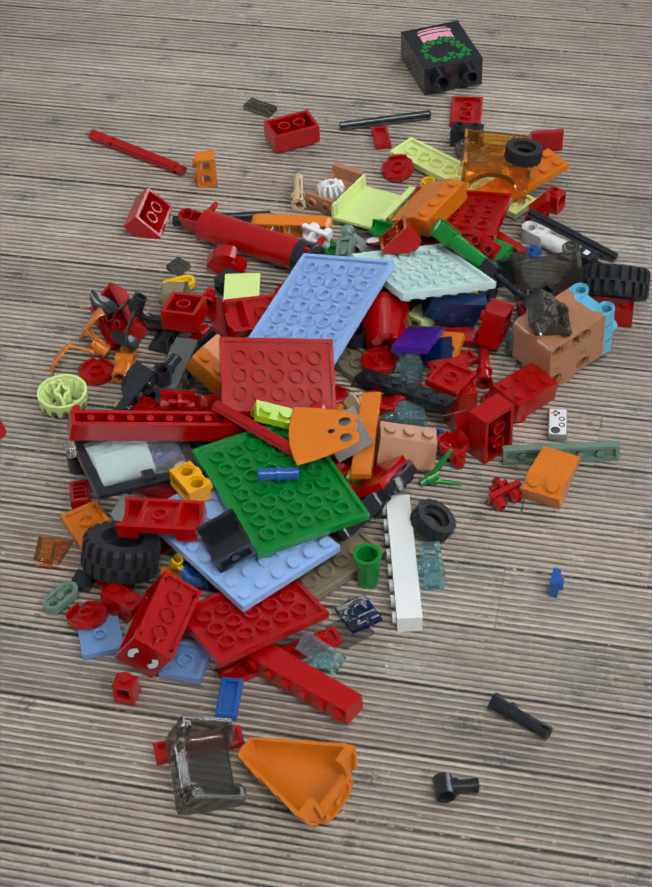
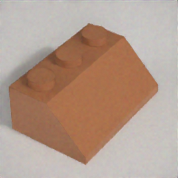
(407, 440)

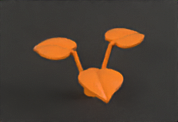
(97, 345)

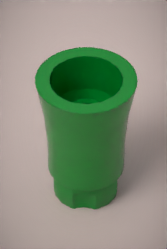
(367, 562)

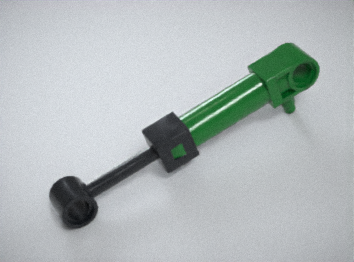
(453, 239)

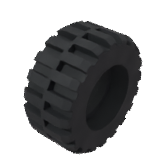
(616, 281)
(119, 558)

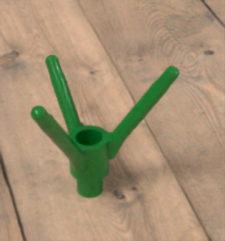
(433, 477)

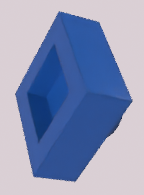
(556, 583)

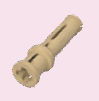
(298, 194)

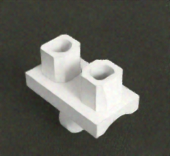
(313, 233)

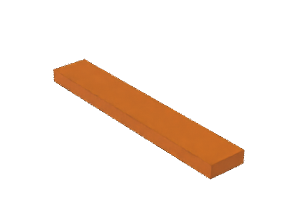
(369, 413)

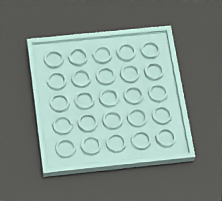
(431, 273)

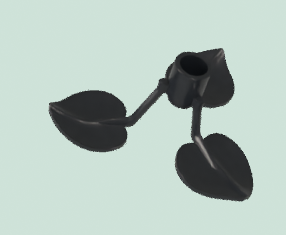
(136, 307)

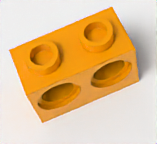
(190, 482)

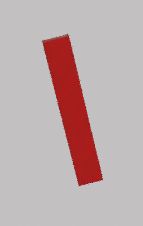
(239, 671)

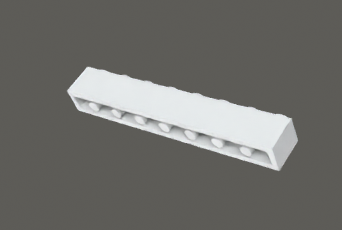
(403, 565)

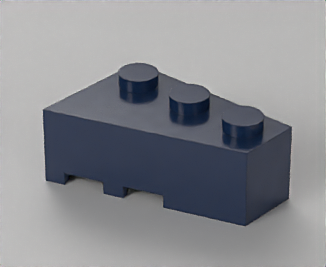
(456, 310)

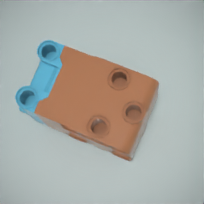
(566, 354)

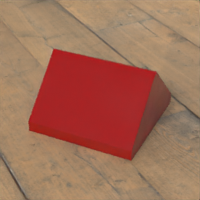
(549, 138)

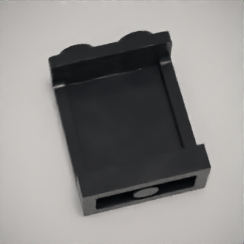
(226, 540)

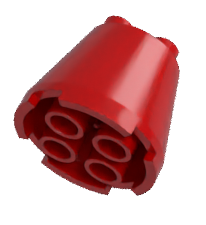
(385, 321)

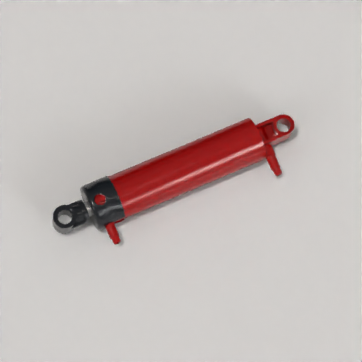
(248, 237)

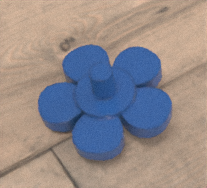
(533, 251)

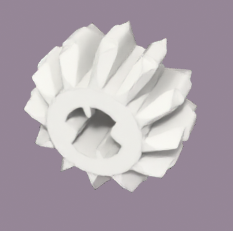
(331, 188)

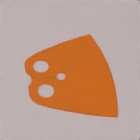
(310, 435)

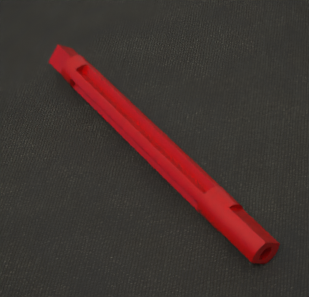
(137, 152)

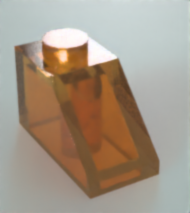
(51, 550)

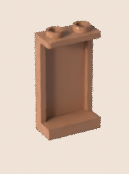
(340, 171)

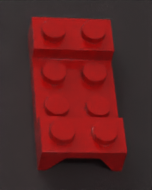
(244, 313)
(162, 517)

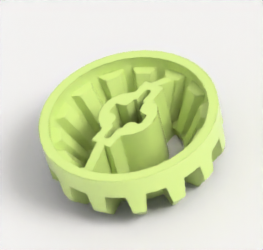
(62, 389)

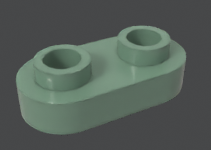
(58, 599)

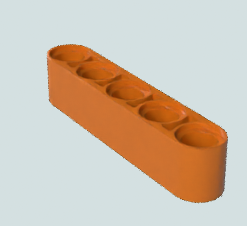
(290, 224)

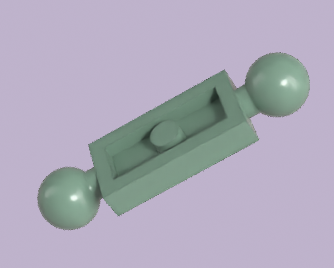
(346, 244)

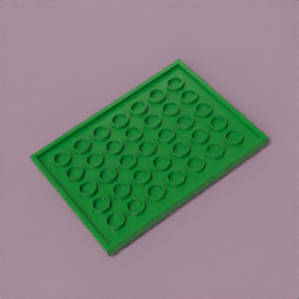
(283, 511)

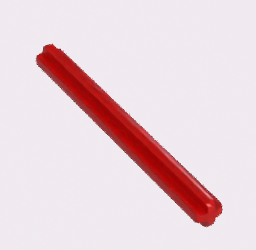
(253, 427)

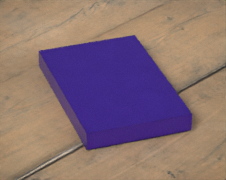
(417, 340)

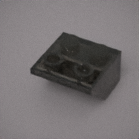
(548, 315)

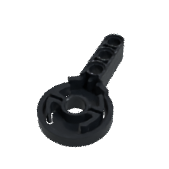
(374, 501)

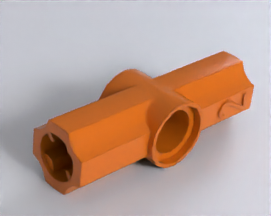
(123, 361)

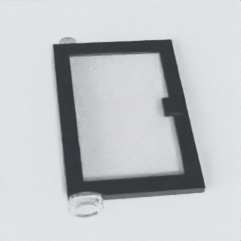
(128, 465)

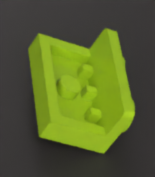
(271, 414)

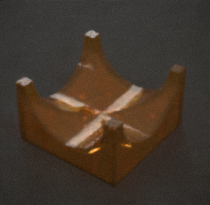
(484, 157)

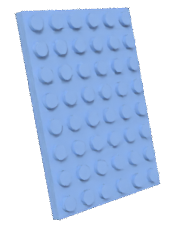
(324, 299)
(253, 578)

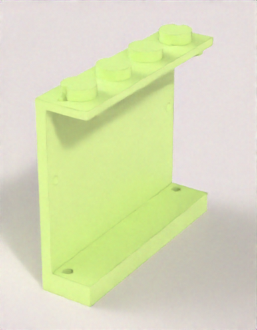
(363, 203)

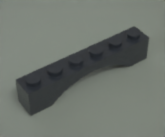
(135, 383)

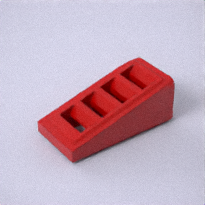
(79, 493)

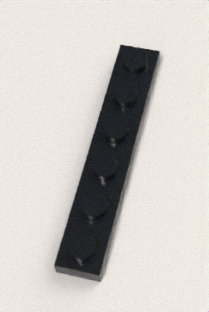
(411, 391)

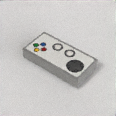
(557, 423)

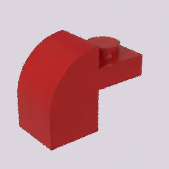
(224, 257)

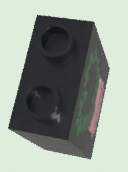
(441, 58)

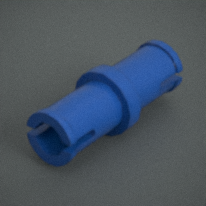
(277, 473)

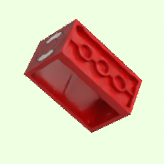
(158, 624)

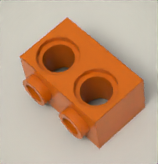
(205, 172)

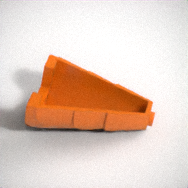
(303, 774)

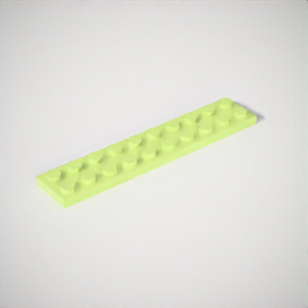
(442, 166)

